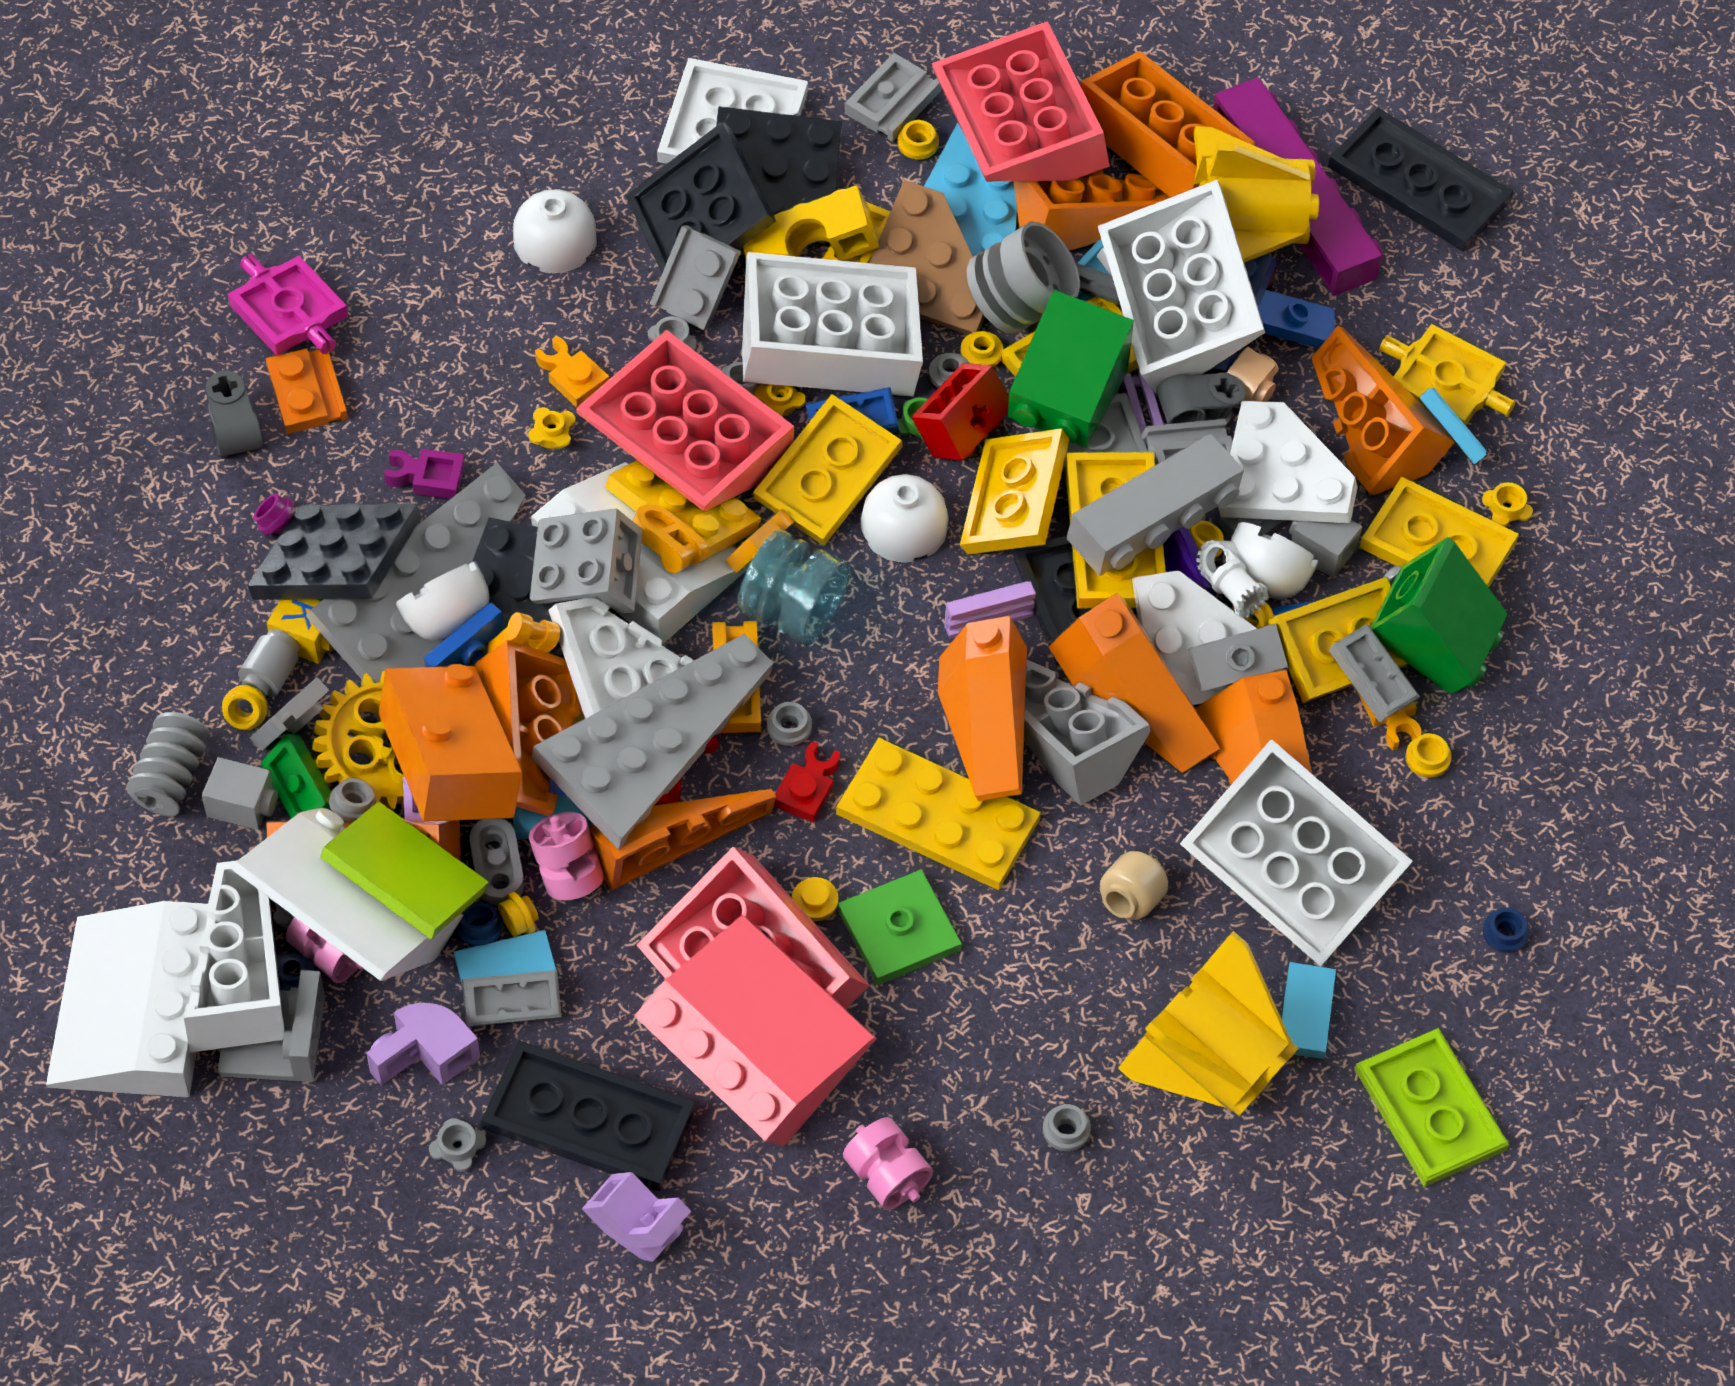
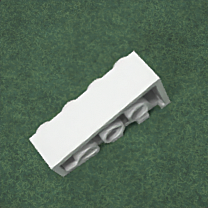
(237, 974)

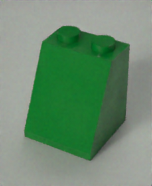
(1071, 368)
(1441, 617)

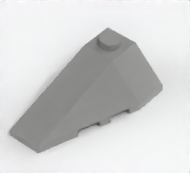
(1078, 735)

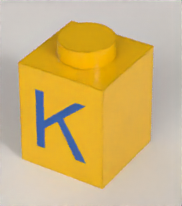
(291, 618)

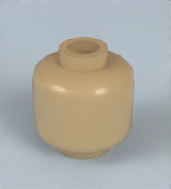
(1133, 885)

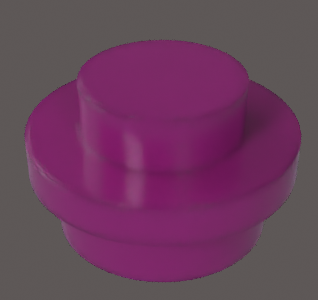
(273, 514)

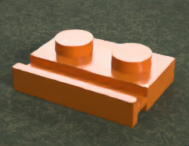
(306, 389)

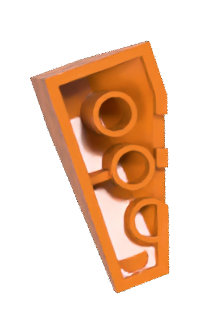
(1081, 205)
(1382, 421)
(1119, 660)
(533, 702)
(985, 703)
(1250, 716)
(675, 831)

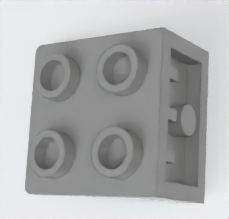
(587, 559)
(296, 1054)

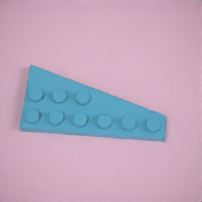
(981, 208)

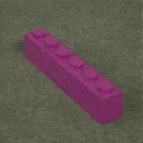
(1337, 241)

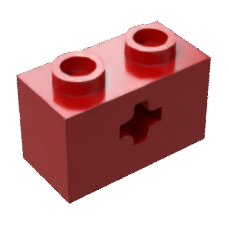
(962, 411)

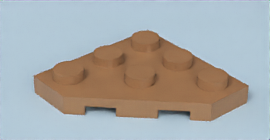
(927, 237)

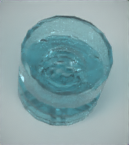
(793, 587)

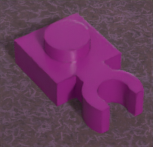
(432, 474)

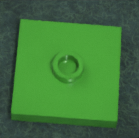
(899, 927)

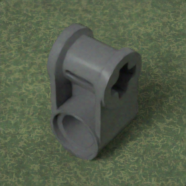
(1200, 397)
(231, 414)

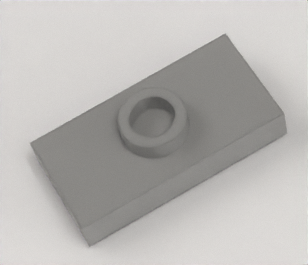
(1237, 657)
(1373, 673)
(511, 998)

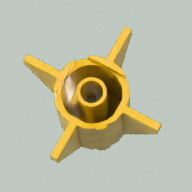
(1263, 192)
(1216, 1036)

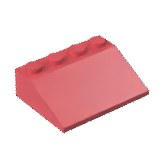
(1023, 109)
(689, 423)
(744, 887)
(756, 1030)

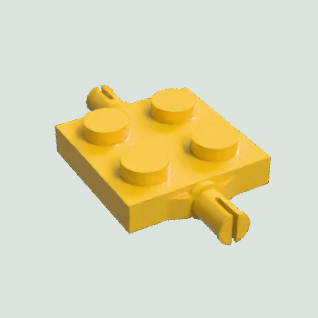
(1454, 368)

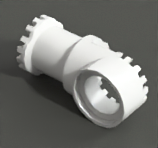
(1231, 578)

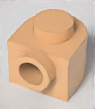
(1256, 375)

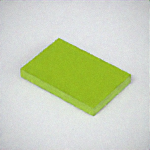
(404, 870)
(1431, 1107)

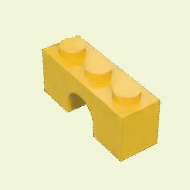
(836, 218)

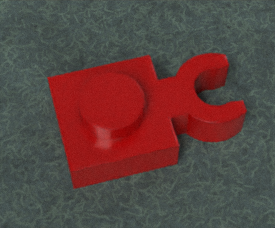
(807, 788)

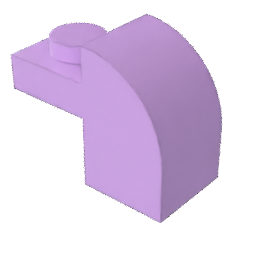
(426, 1034)
(635, 1216)

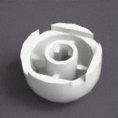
(554, 231)
(904, 518)
(1274, 561)
(445, 602)

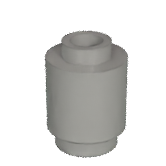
(270, 662)

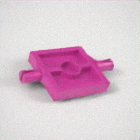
(287, 305)

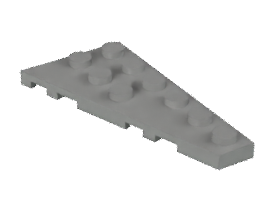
(372, 631)
(644, 743)

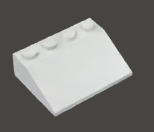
(1182, 283)
(831, 324)
(662, 598)
(1296, 852)
(353, 921)
(128, 1001)

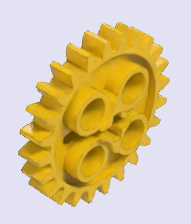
(368, 739)

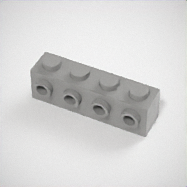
(1155, 505)

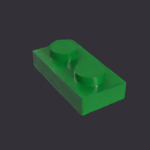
(296, 776)

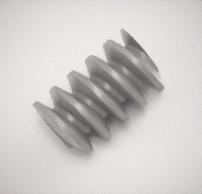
(167, 763)

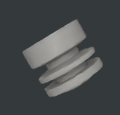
(1018, 276)

